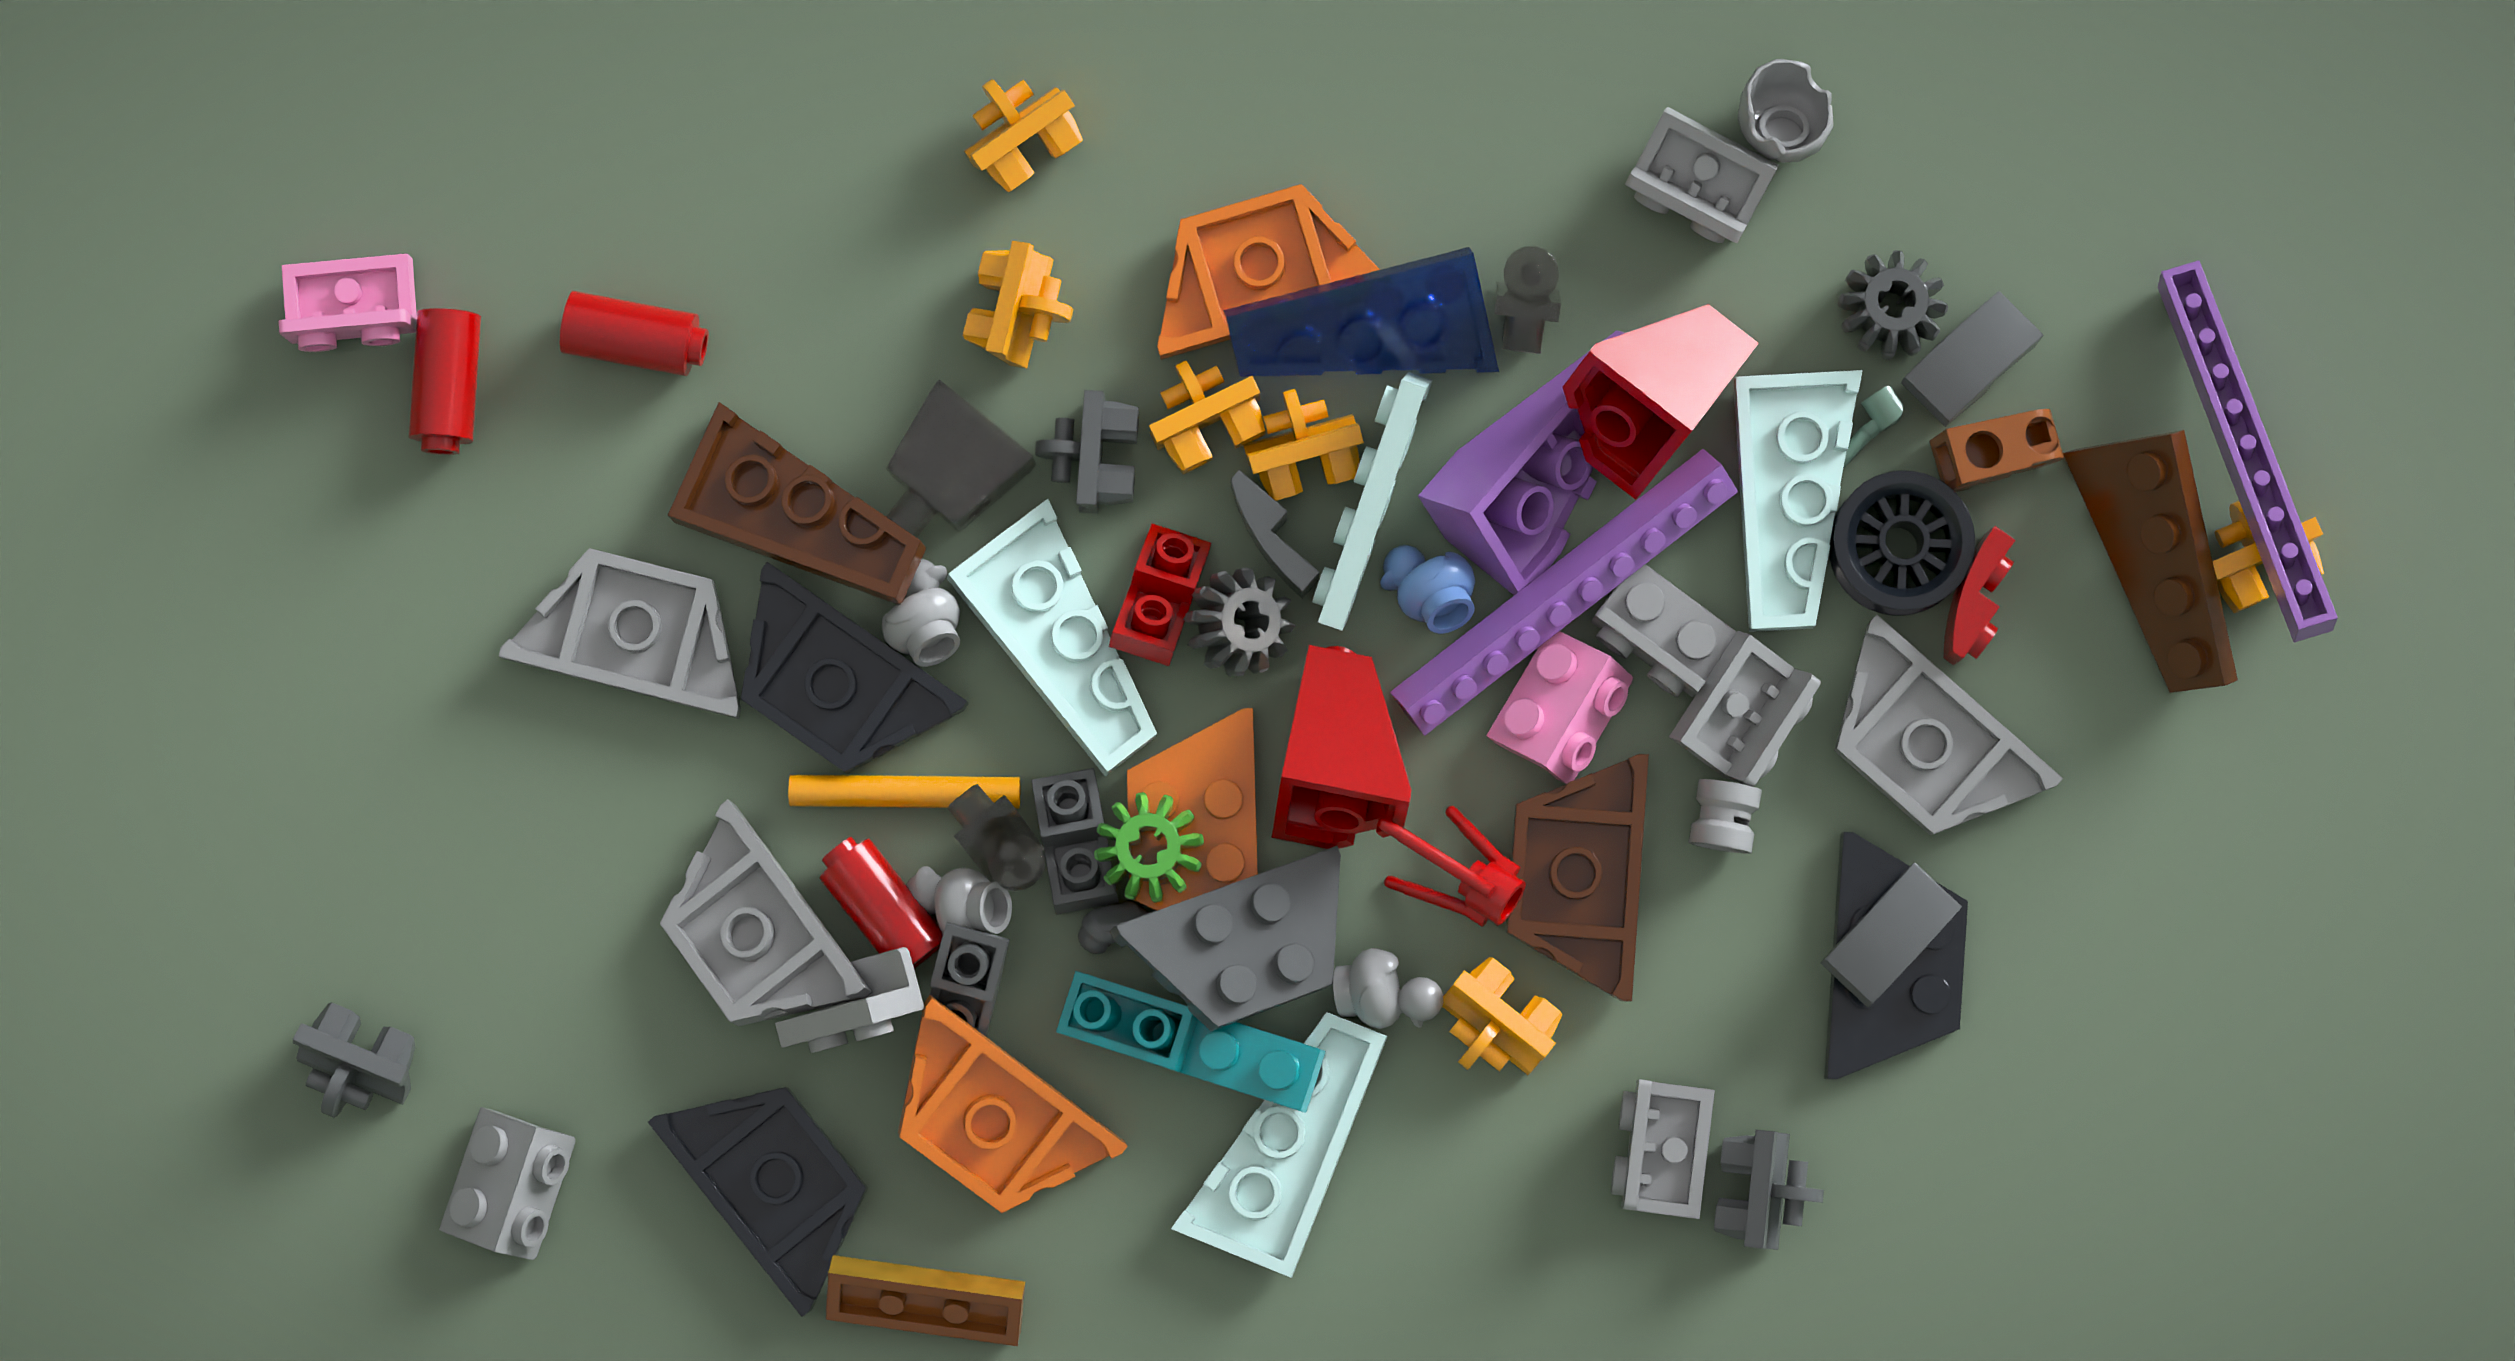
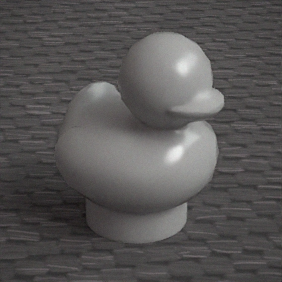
(925, 619)
(962, 899)
(1374, 994)

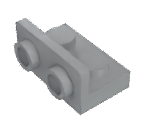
(1663, 630)

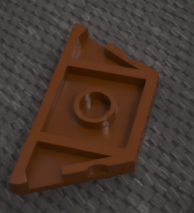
(1584, 873)

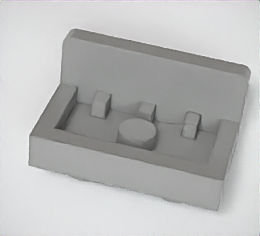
(1700, 177)
(1745, 711)
(893, 995)
(1665, 1148)
(507, 1184)

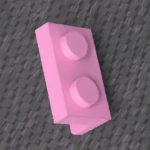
(348, 301)
(1561, 706)

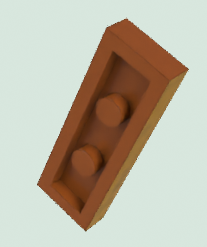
(925, 1300)

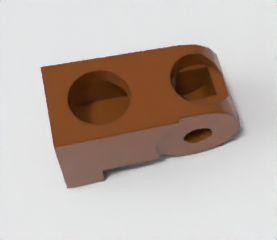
(1996, 448)

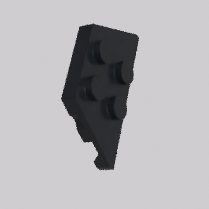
(834, 679)
(1920, 1002)
(771, 1182)

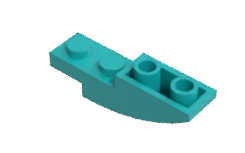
(1176, 1040)

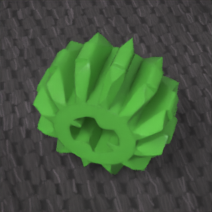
(1131, 835)

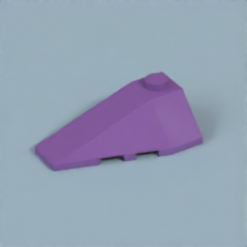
(1515, 487)

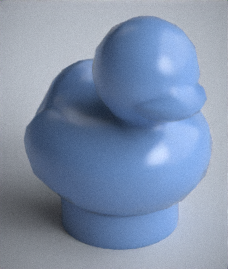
(1432, 589)

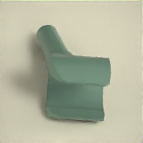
(1884, 410)

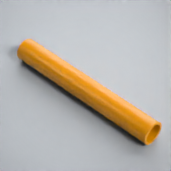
(894, 790)

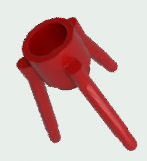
(1489, 889)

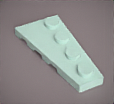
(1376, 472)
(1790, 476)
(1045, 620)
(1281, 1164)

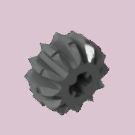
(1914, 318)
(1229, 642)

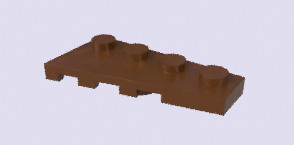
(778, 506)
(2158, 543)

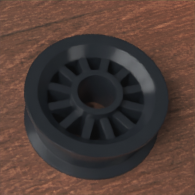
(1932, 496)

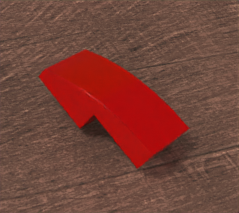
(1160, 594)
(1970, 612)

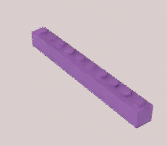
(2247, 452)
(1564, 591)

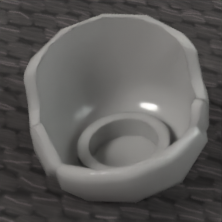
(1785, 111)

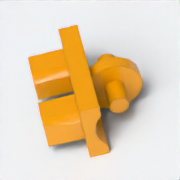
(1045, 117)
(1024, 304)
(1232, 405)
(1331, 441)
(2237, 572)
(1492, 1026)

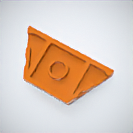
(1247, 256)
(1216, 782)
(992, 1116)

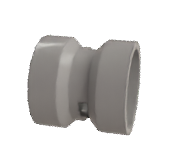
(1725, 816)

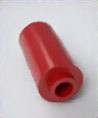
(632, 334)
(444, 379)
(879, 901)

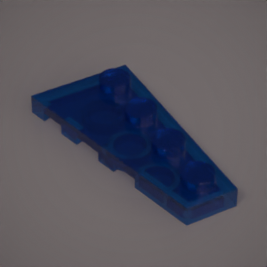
(1395, 318)

